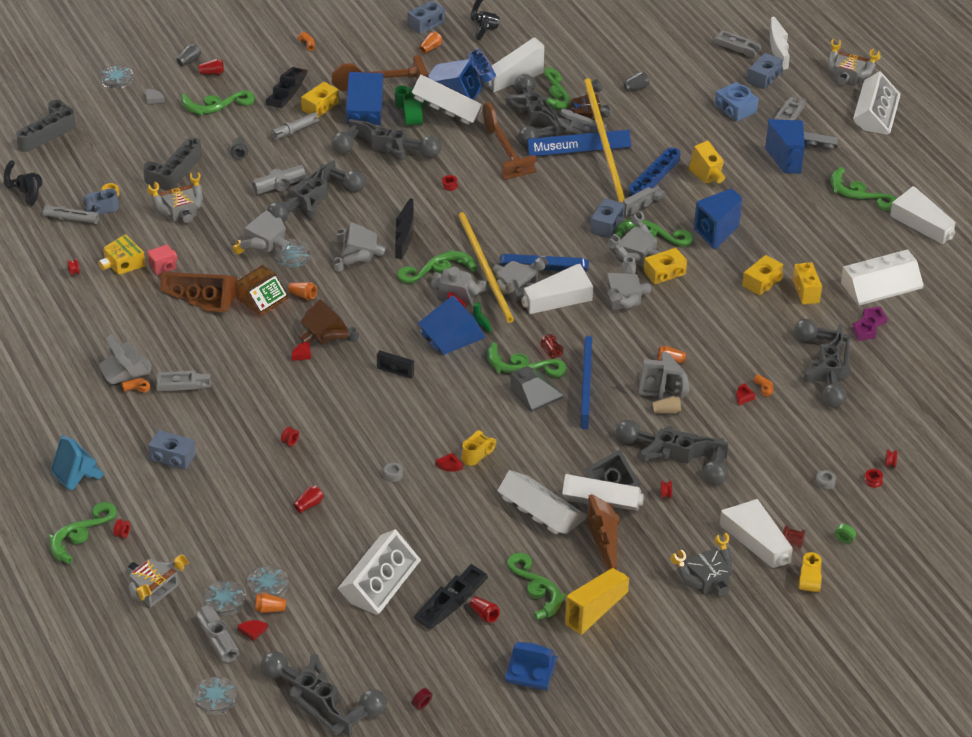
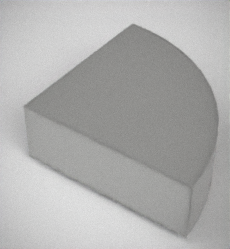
(154, 96)

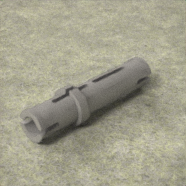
(290, 128)
(71, 214)

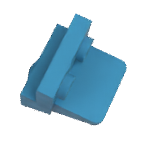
(72, 463)

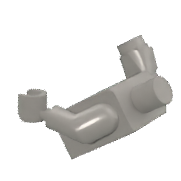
(624, 287)

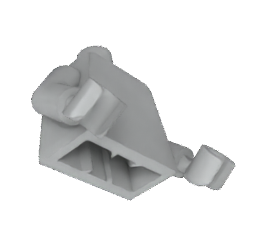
(636, 243)
(358, 246)
(517, 276)
(459, 283)

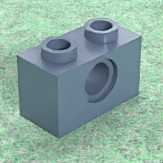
(765, 70)
(607, 217)
(172, 449)

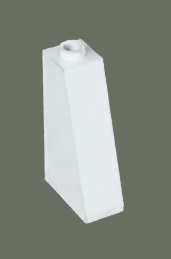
(523, 60)
(923, 215)
(558, 291)
(618, 495)
(757, 532)

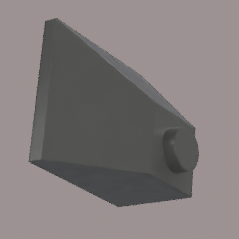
(533, 388)
(613, 469)

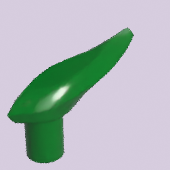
(480, 317)

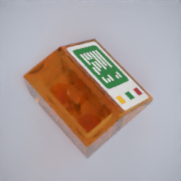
(260, 290)

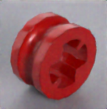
(449, 182)
(73, 267)
(289, 436)
(891, 458)
(877, 482)
(666, 489)
(121, 528)

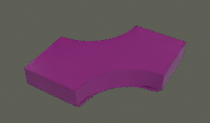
(866, 327)

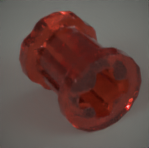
(550, 344)
(794, 536)

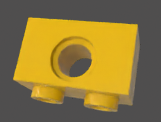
(320, 99)
(665, 266)
(762, 275)
(807, 283)

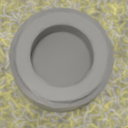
(393, 472)
(825, 480)

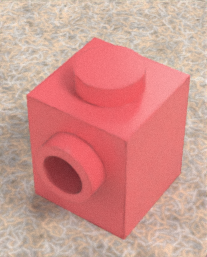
(162, 259)

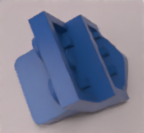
(531, 665)

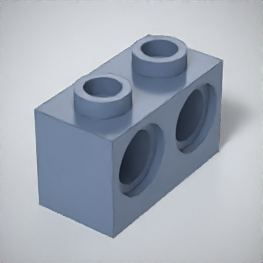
(426, 17)

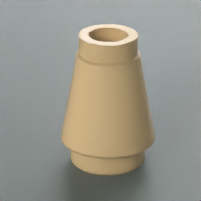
(668, 405)

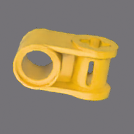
(476, 448)
(810, 573)

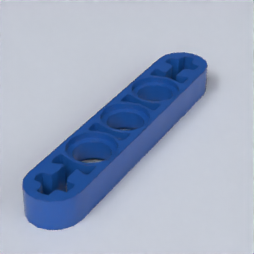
(482, 65)
(655, 167)
(554, 263)

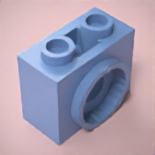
(736, 101)

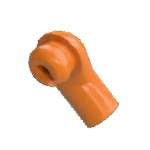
(304, 36)
(137, 384)
(766, 385)

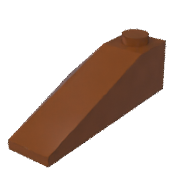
(205, 291)
(603, 527)

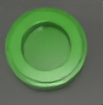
(845, 533)

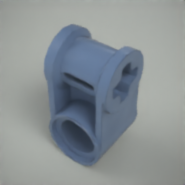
(103, 201)

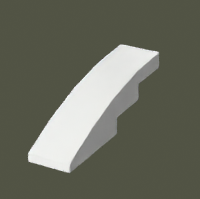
(779, 43)

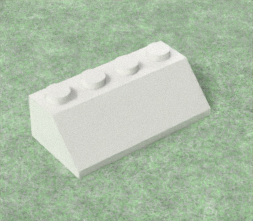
(447, 99)
(877, 105)
(882, 277)
(540, 502)
(380, 573)

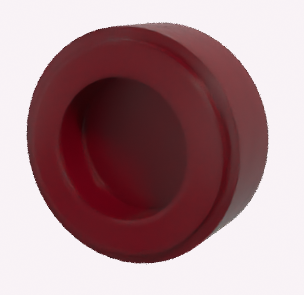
(421, 699)

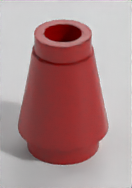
(212, 67)
(309, 499)
(485, 609)

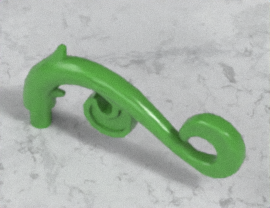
(557, 90)
(217, 103)
(858, 190)
(654, 229)
(435, 264)
(521, 359)
(78, 531)
(534, 587)

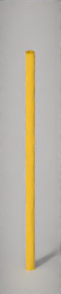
(604, 140)
(485, 266)

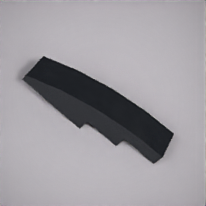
(287, 87)
(404, 229)
(451, 597)

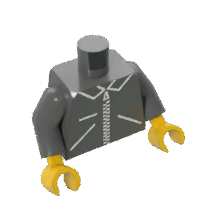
(707, 570)

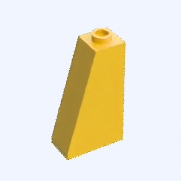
(594, 599)

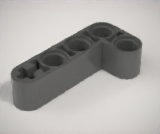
(58, 122)
(175, 167)

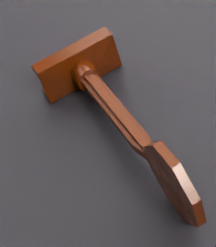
(341, 74)
(516, 166)

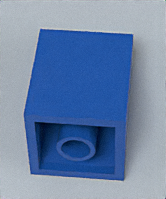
(458, 76)
(365, 97)
(786, 144)
(718, 217)
(450, 327)

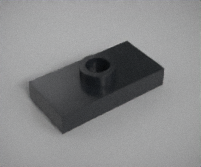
(395, 364)

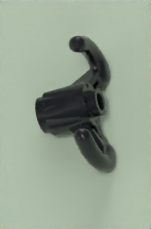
(484, 20)
(26, 183)

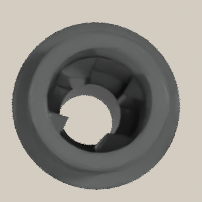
(189, 54)
(637, 81)
(239, 149)

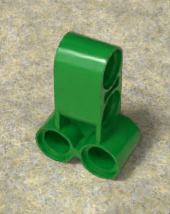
(411, 107)

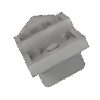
(124, 362)
(663, 378)

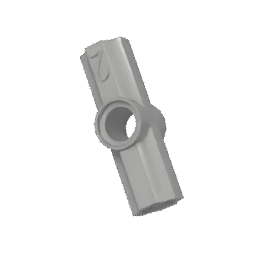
(278, 179)
(217, 634)

